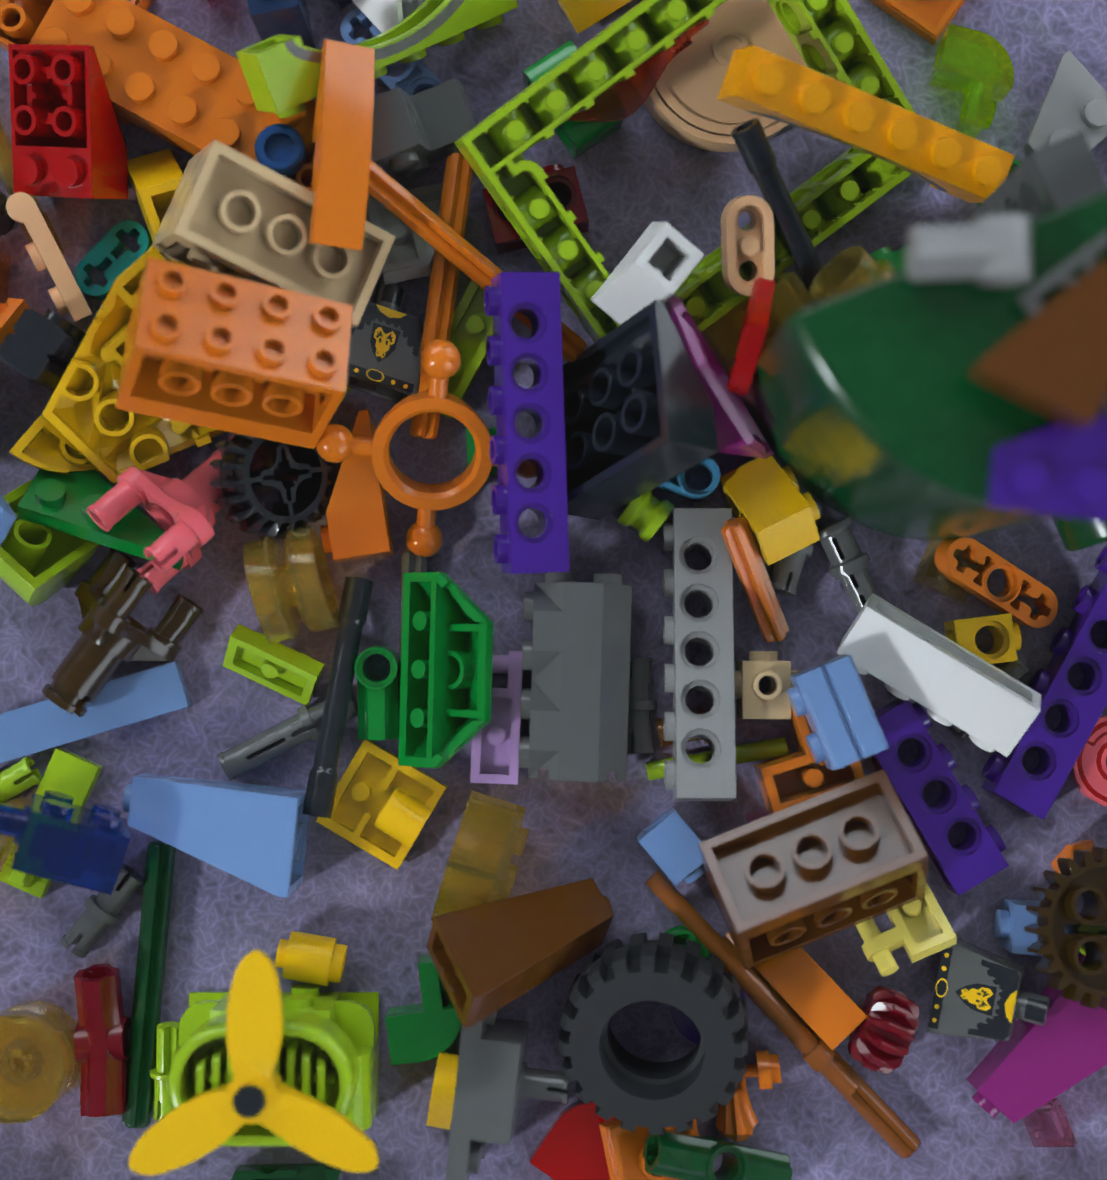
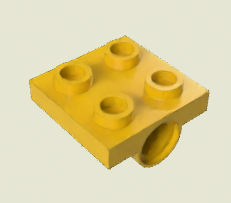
(382, 804)

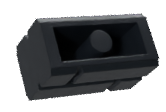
(41, 346)

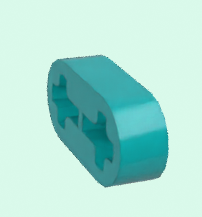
(106, 252)

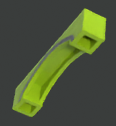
(287, 74)

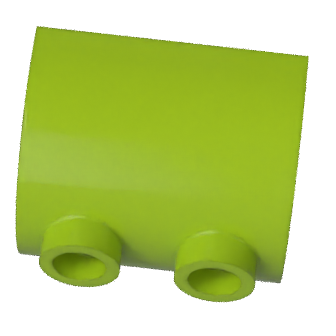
(38, 558)

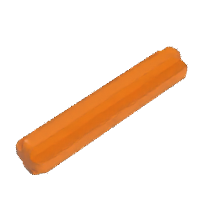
(754, 579)

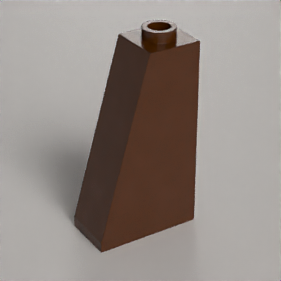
(514, 944)

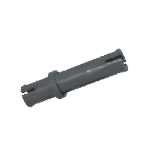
(276, 740)

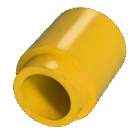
(311, 958)

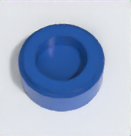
(281, 149)

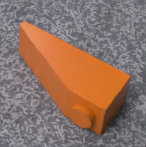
(358, 507)

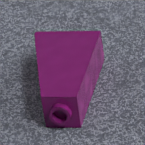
(1042, 1059)

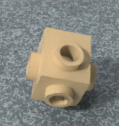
(774, 701)

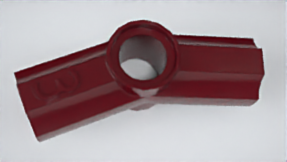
(101, 1040)

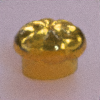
(848, 272)

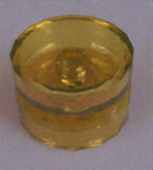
(291, 584)
(35, 1059)

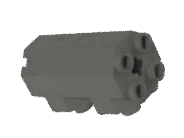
(577, 678)

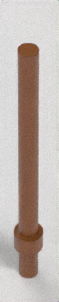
(815, 1050)

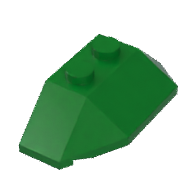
(442, 670)

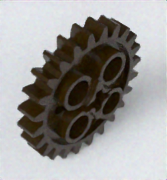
(1058, 909)

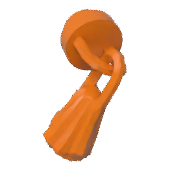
(737, 1118)

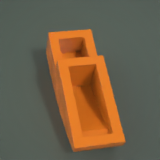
(812, 995)

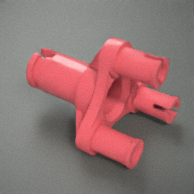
(177, 506)

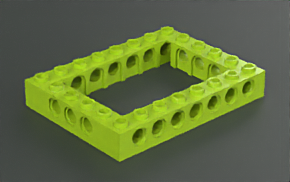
(827, 40)

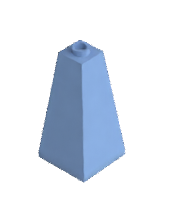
(230, 825)

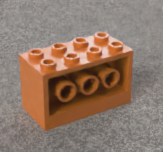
(234, 354)

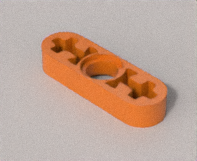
(1016, 582)

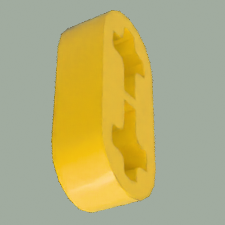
(443, 1091)

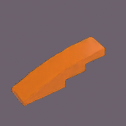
(342, 145)

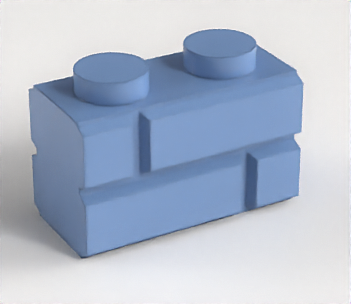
(837, 713)

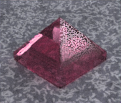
(1050, 1126)

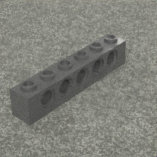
(1047, 181)

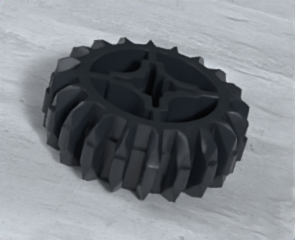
(288, 499)

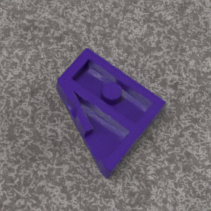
(1053, 472)

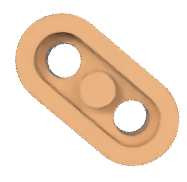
(748, 245)

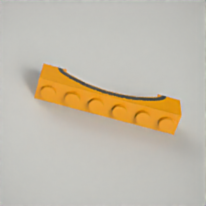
(820, 104)

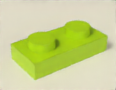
(273, 665)

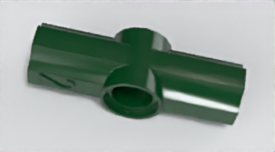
(693, 1158)

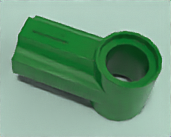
(378, 698)

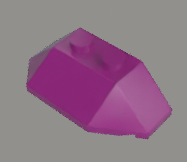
(734, 425)

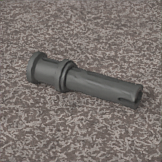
(848, 561)

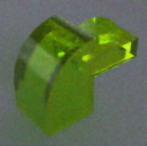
(975, 66)

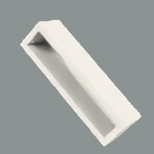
(940, 676)

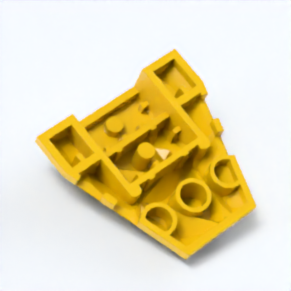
(88, 390)

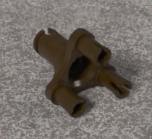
(113, 635)

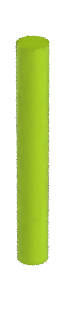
(744, 753)

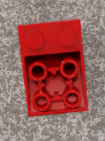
(64, 124)

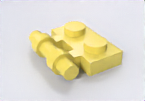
(916, 927)

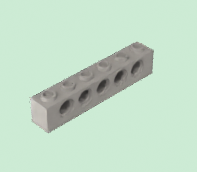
(715, 779)

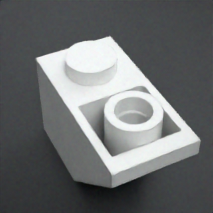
(647, 272)

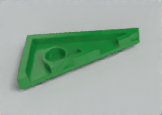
(62, 502)

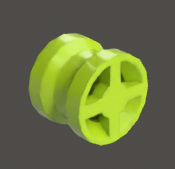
(645, 515)

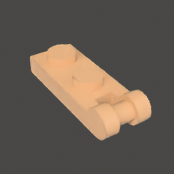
(48, 256)

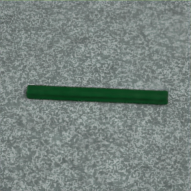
(148, 983)

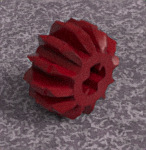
(887, 1031)

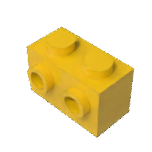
(773, 506)

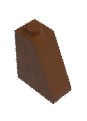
(1056, 356)

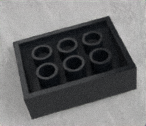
(632, 414)

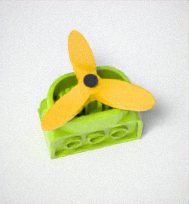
(270, 1074)

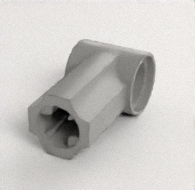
(989, 251)

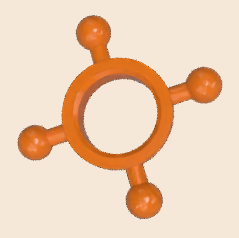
(424, 537)

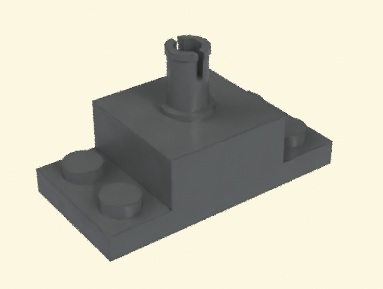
(491, 1088)

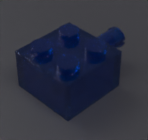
(67, 840)

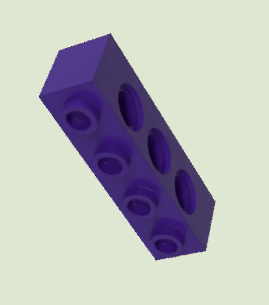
(981, 850)

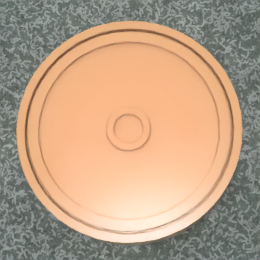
(688, 89)

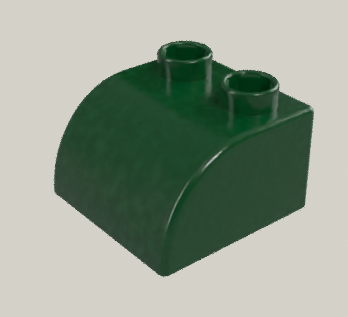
(877, 401)

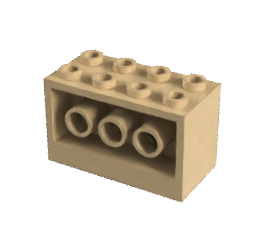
(256, 227)

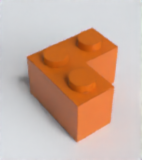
(797, 775)

